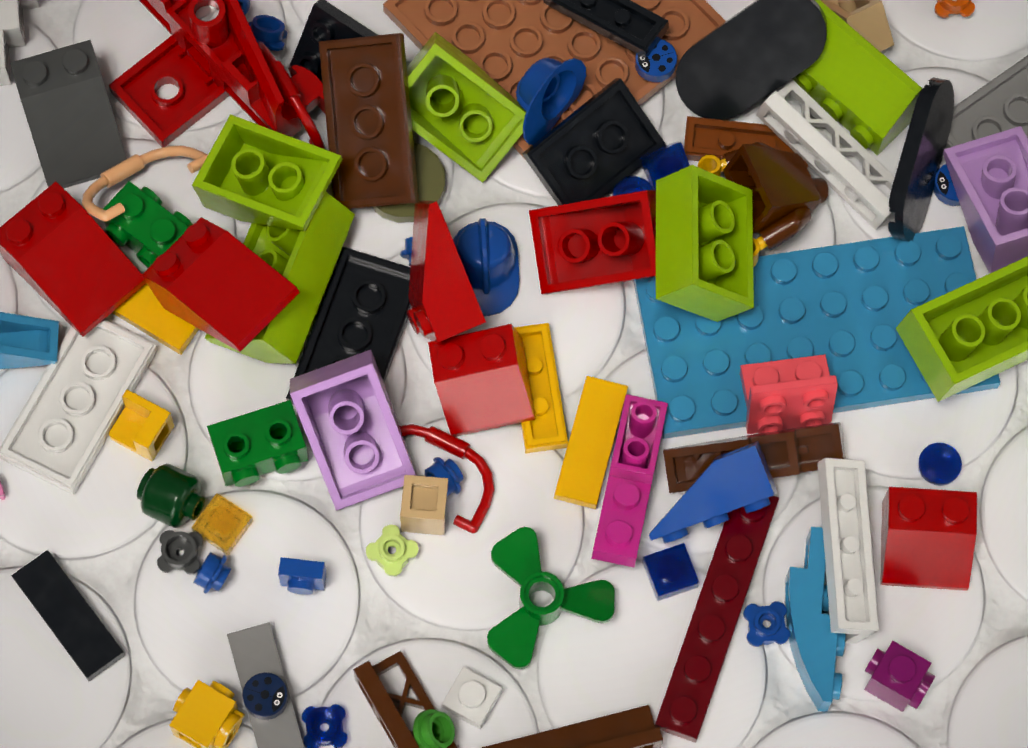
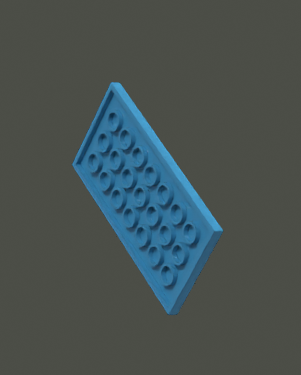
(806, 305)

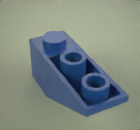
(725, 485)

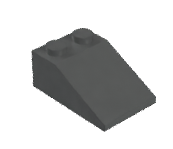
(69, 114)

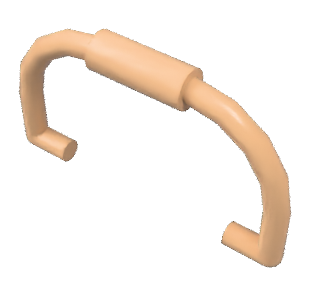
(130, 167)

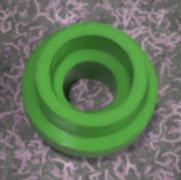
(433, 729)

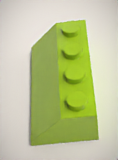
(859, 86)
(308, 263)

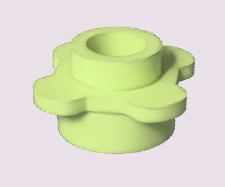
(392, 562)

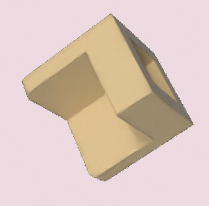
(424, 504)

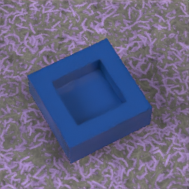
(302, 575)

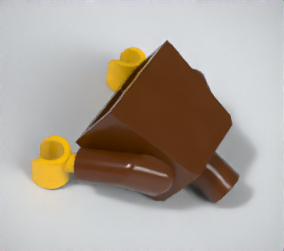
(780, 189)

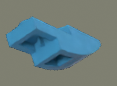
(810, 632)

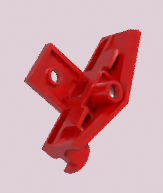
(208, 60)

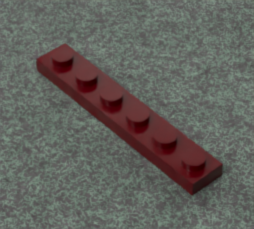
(714, 621)

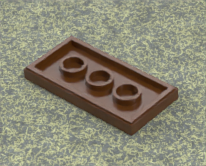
(369, 120)

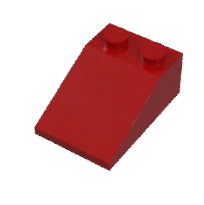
(595, 241)
(68, 259)
(438, 283)
(218, 285)

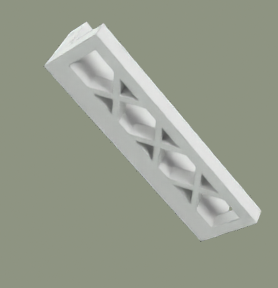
(829, 158)
(848, 548)

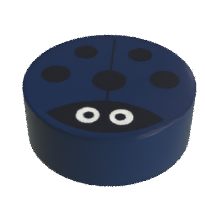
(265, 696)

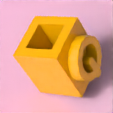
(206, 716)

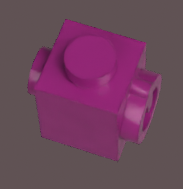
(899, 676)

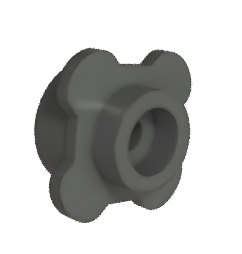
(171, 542)

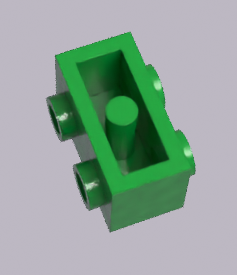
(145, 224)
(258, 444)

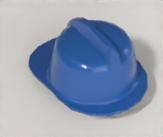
(547, 93)
(490, 263)

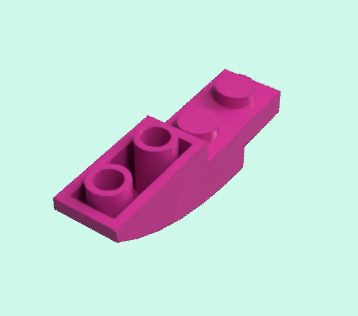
(629, 481)

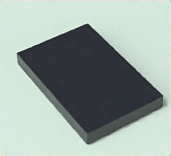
(594, 146)

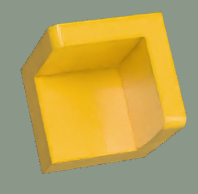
(142, 426)

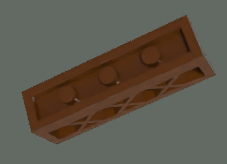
(382, 701)
(619, 730)

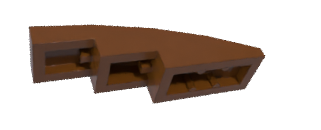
(785, 453)

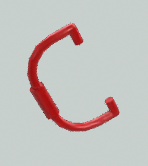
(291, 95)
(460, 449)

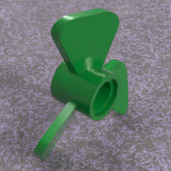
(520, 560)

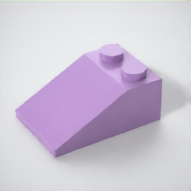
(993, 194)
(352, 429)

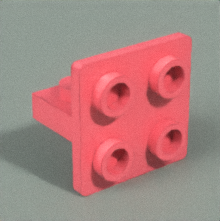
(788, 394)

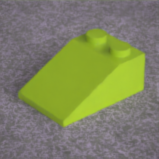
(461, 108)
(264, 176)

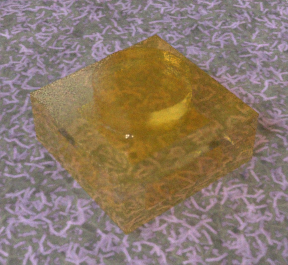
(222, 524)

